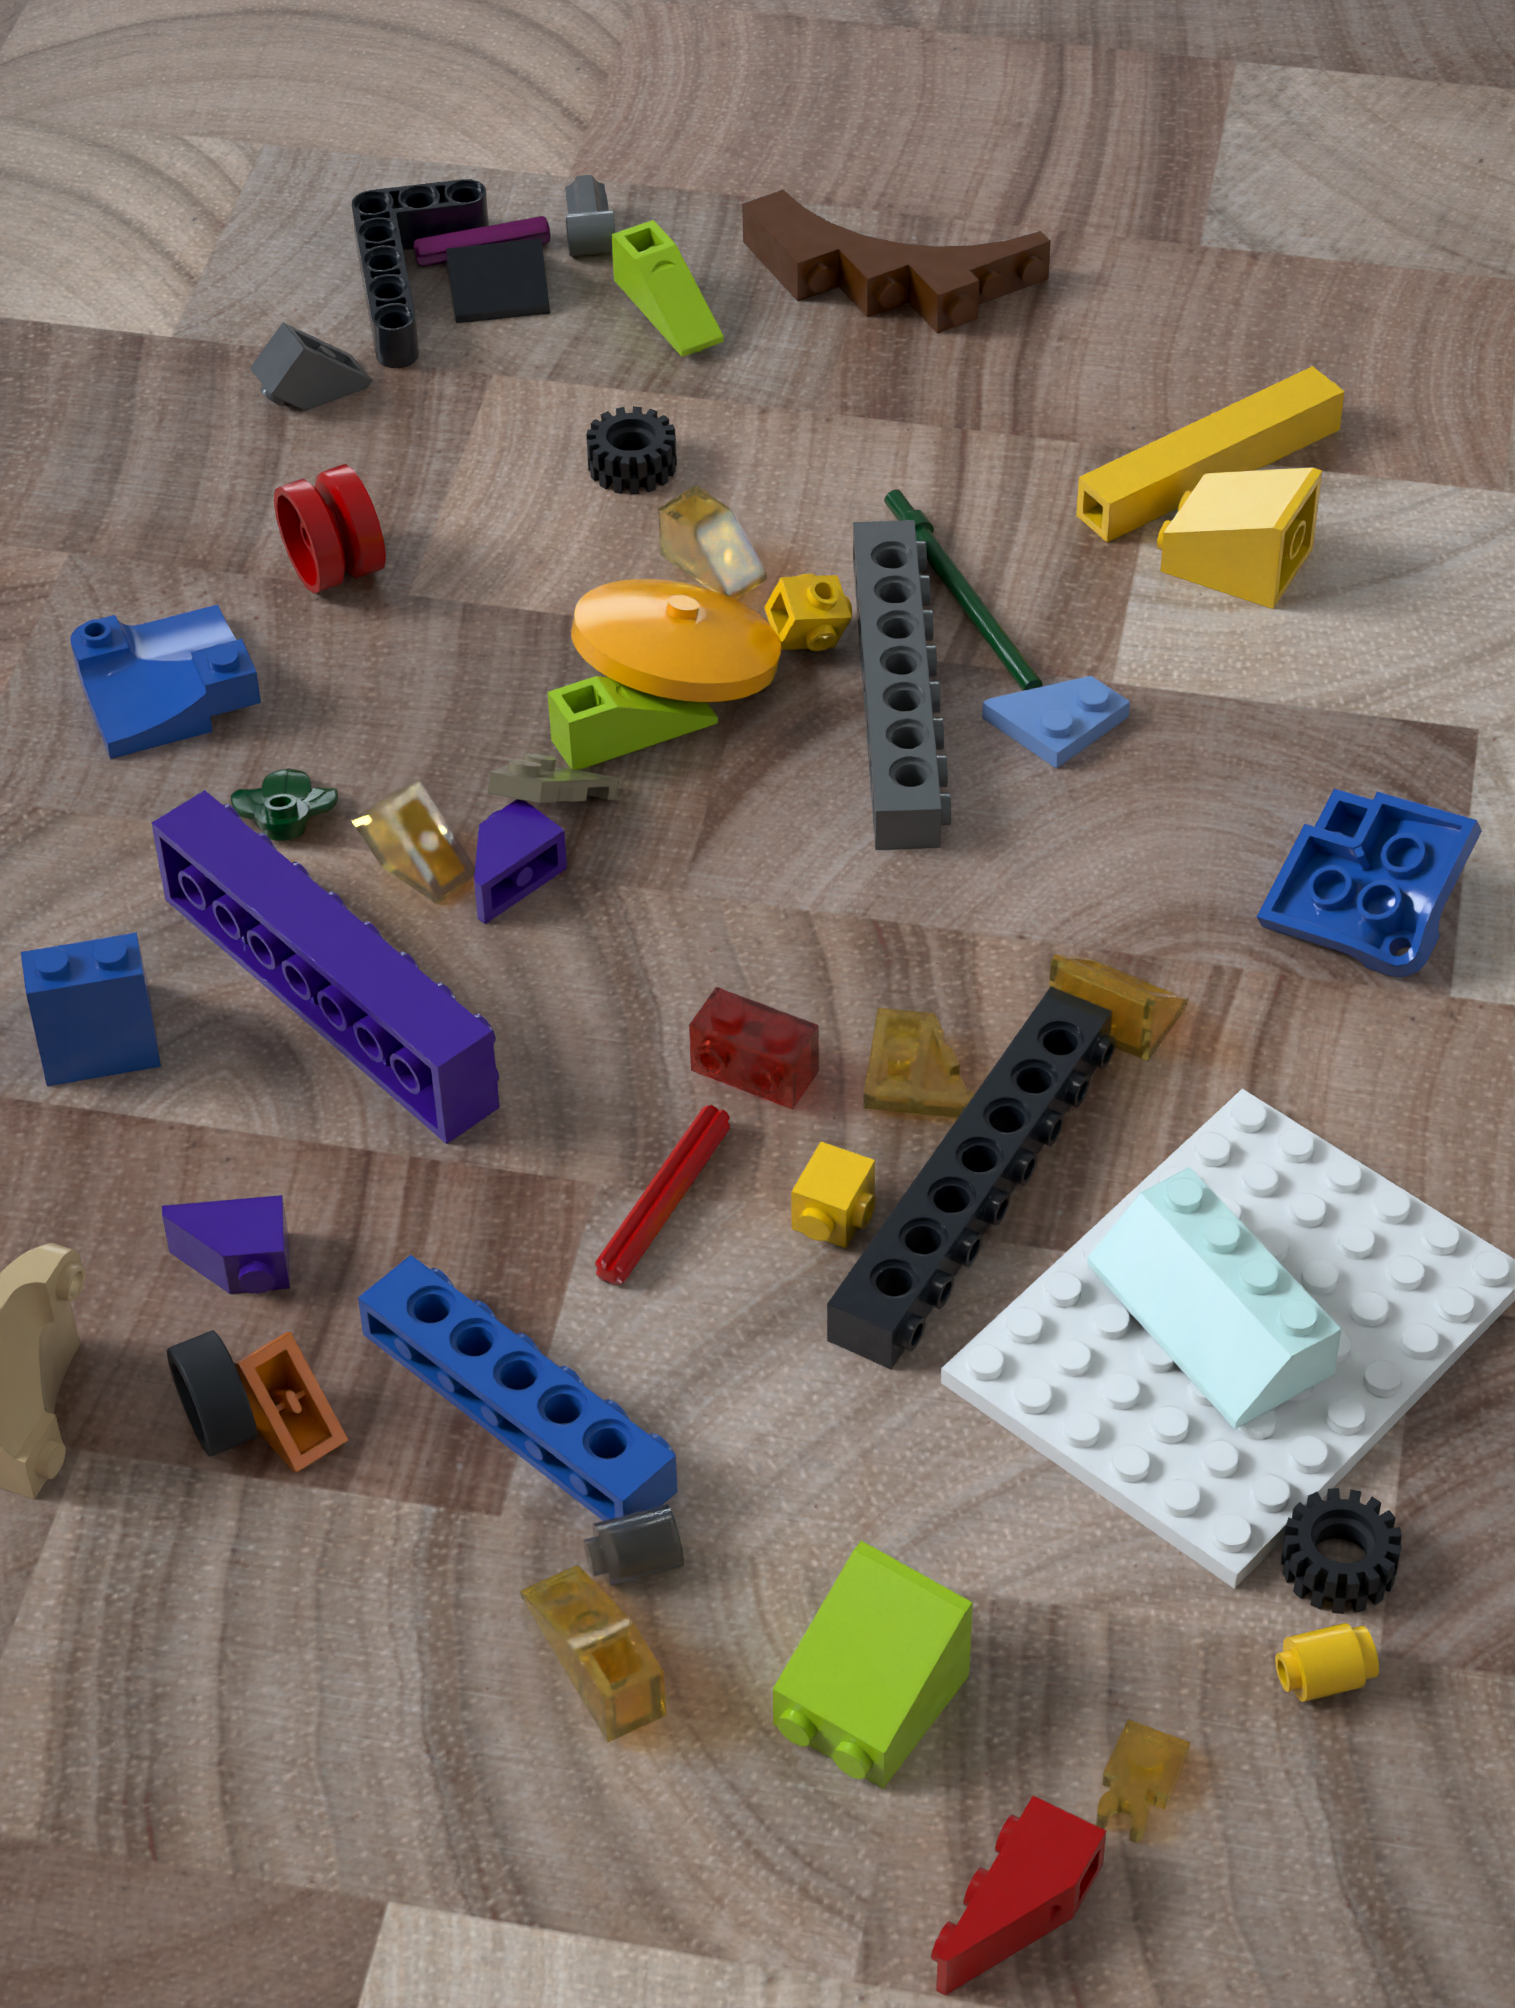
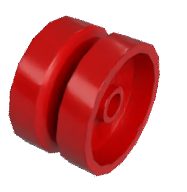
(329, 528)

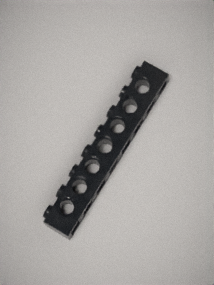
(970, 1179)

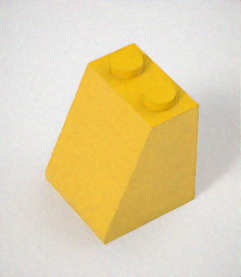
(1243, 532)

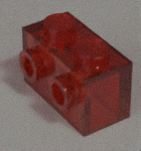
(754, 1047)

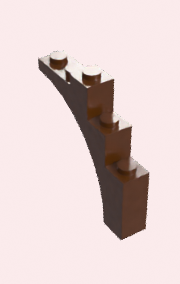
(880, 274)

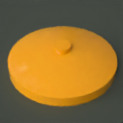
(675, 640)

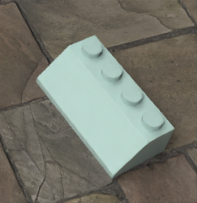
(1216, 1299)

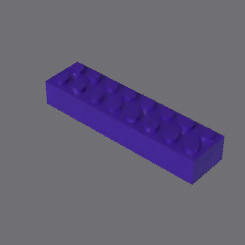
(328, 966)

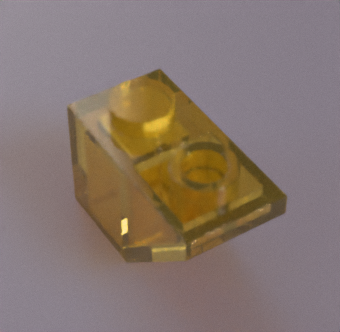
(708, 543)

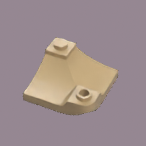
(35, 1353)

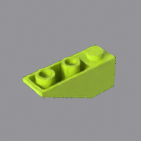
(662, 287)
(607, 720)

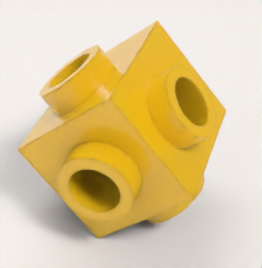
(809, 611)

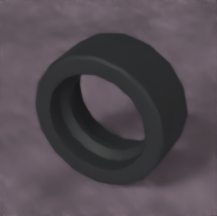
(211, 1393)

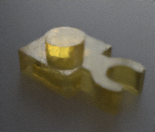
(1141, 1772)

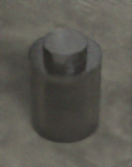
(634, 1546)

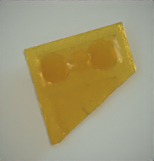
(913, 1067)

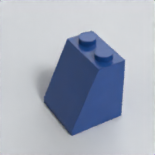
(90, 1009)

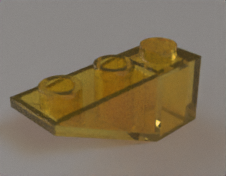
(599, 1651)

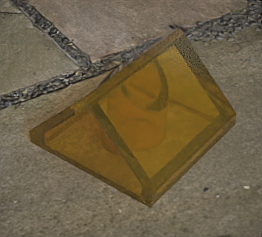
(1140, 1009)

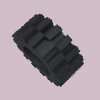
(647, 435)
(1337, 1580)

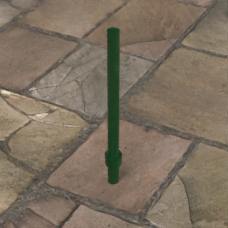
(964, 593)

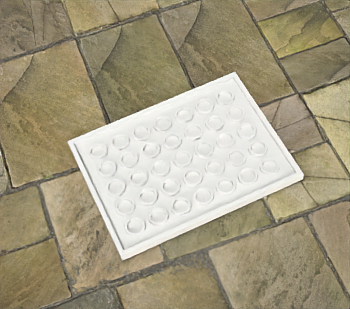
(1120, 1415)

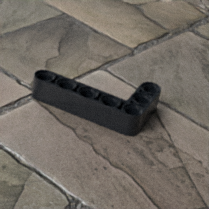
(386, 225)

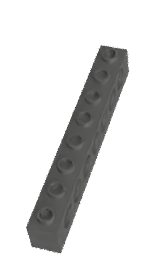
(897, 686)

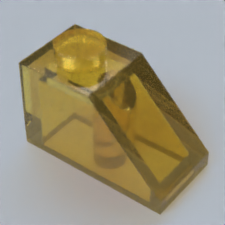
(415, 842)

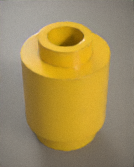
(1327, 1661)

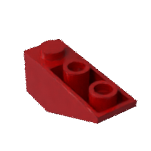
(1031, 1889)

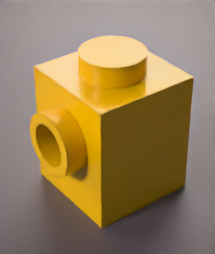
(834, 1195)

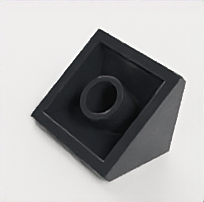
(497, 280)

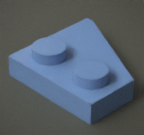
(1058, 717)

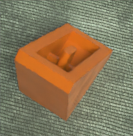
(289, 1403)

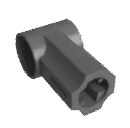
(588, 218)

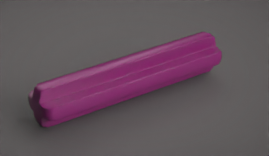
(433, 249)

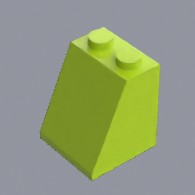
(874, 1666)

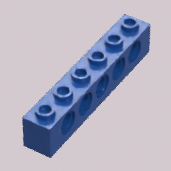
(517, 1392)

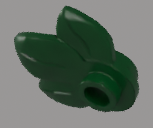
(284, 803)

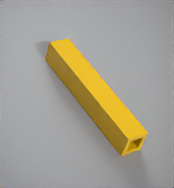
(1230, 440)

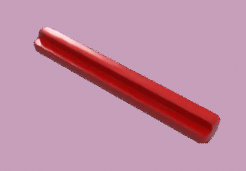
(662, 1195)

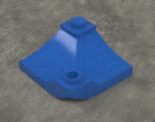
(161, 677)
(1371, 879)

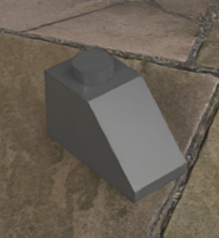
(306, 370)

